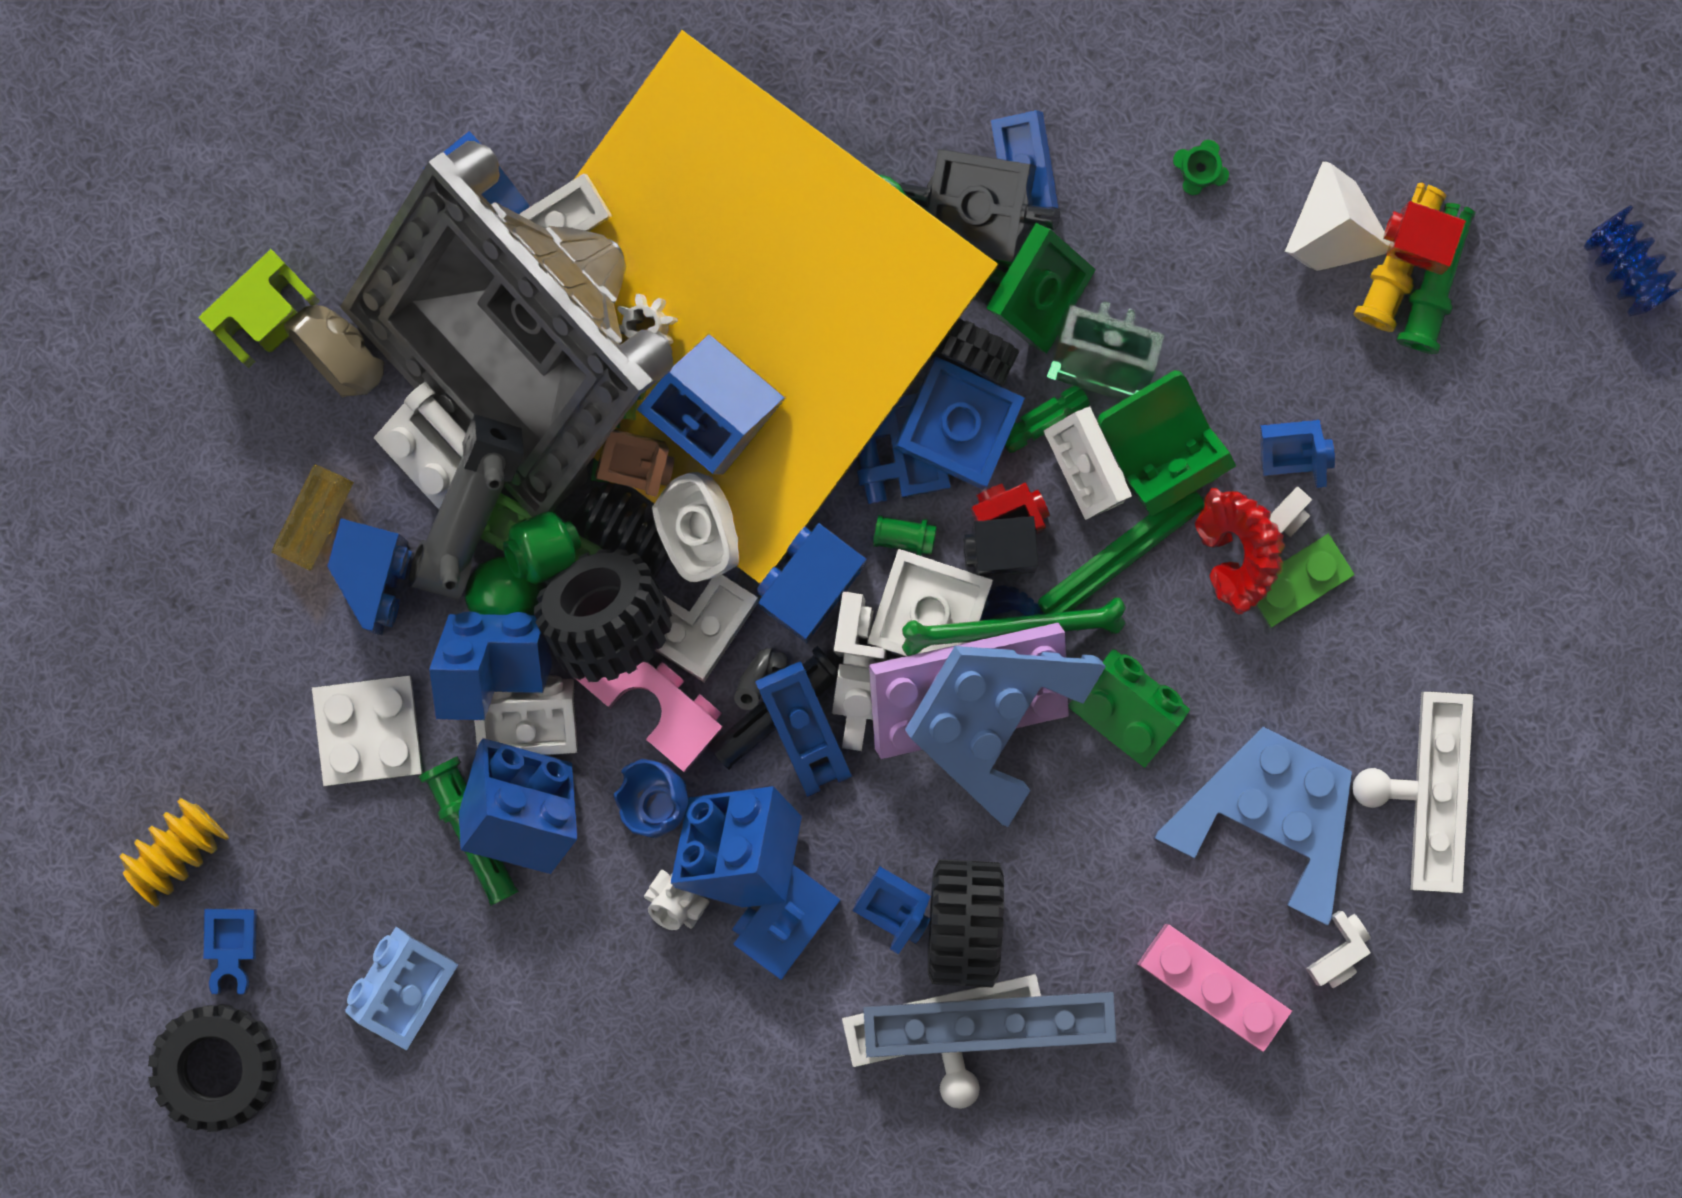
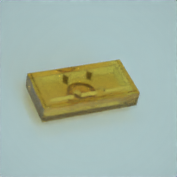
(312, 517)

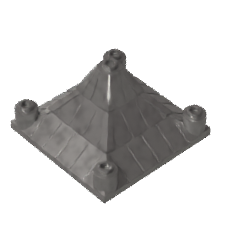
(506, 322)

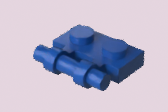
(913, 475)

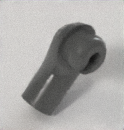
(763, 664)

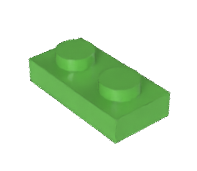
(1305, 579)

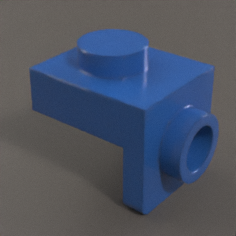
(1296, 449)
(894, 907)

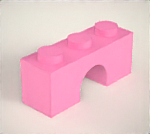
(684, 724)
(1214, 987)

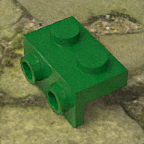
(1131, 708)

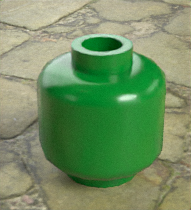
(541, 547)

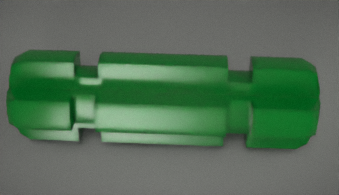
(1044, 416)

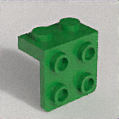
(1164, 443)

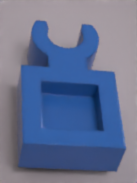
(229, 938)

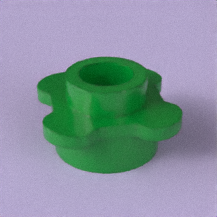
(1208, 155)

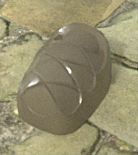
(335, 350)

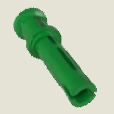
(1431, 300)
(448, 790)

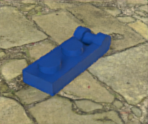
(803, 727)

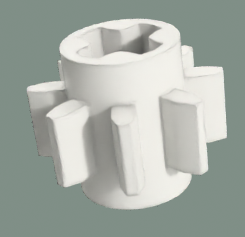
(635, 315)
(673, 906)

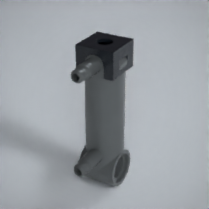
(488, 460)

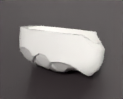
(696, 527)

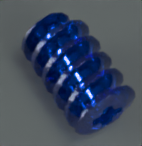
(1631, 263)

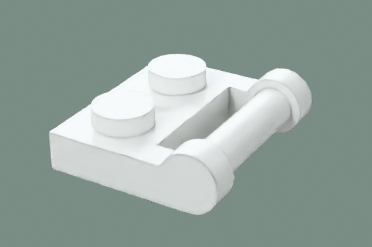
(419, 446)

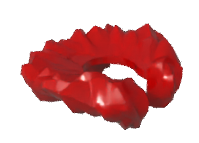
(1261, 541)

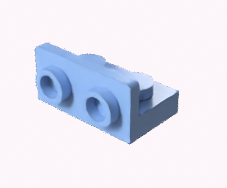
(399, 988)

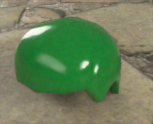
(497, 591)

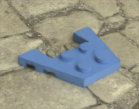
(979, 705)
(1283, 796)

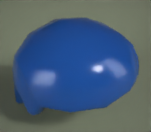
(666, 809)

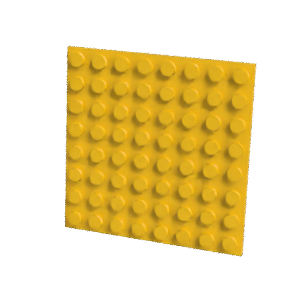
(788, 263)

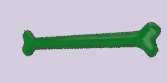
(923, 636)

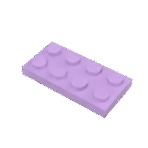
(903, 683)

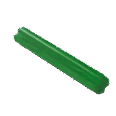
(1119, 555)

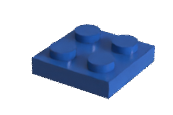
(959, 423)

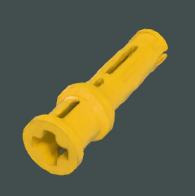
(1393, 278)

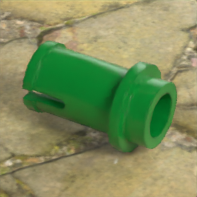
(905, 535)

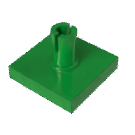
(1039, 287)

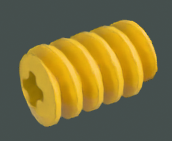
(170, 850)

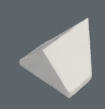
(1336, 224)

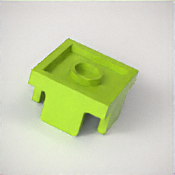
(256, 306)

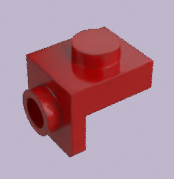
(998, 502)

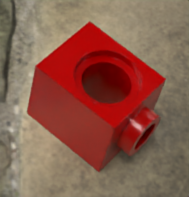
(1423, 237)

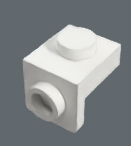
(1291, 512)
(1338, 964)

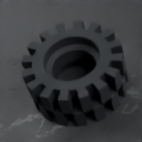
(978, 352)

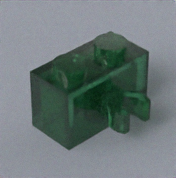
(1105, 353)

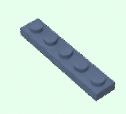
(989, 1024)

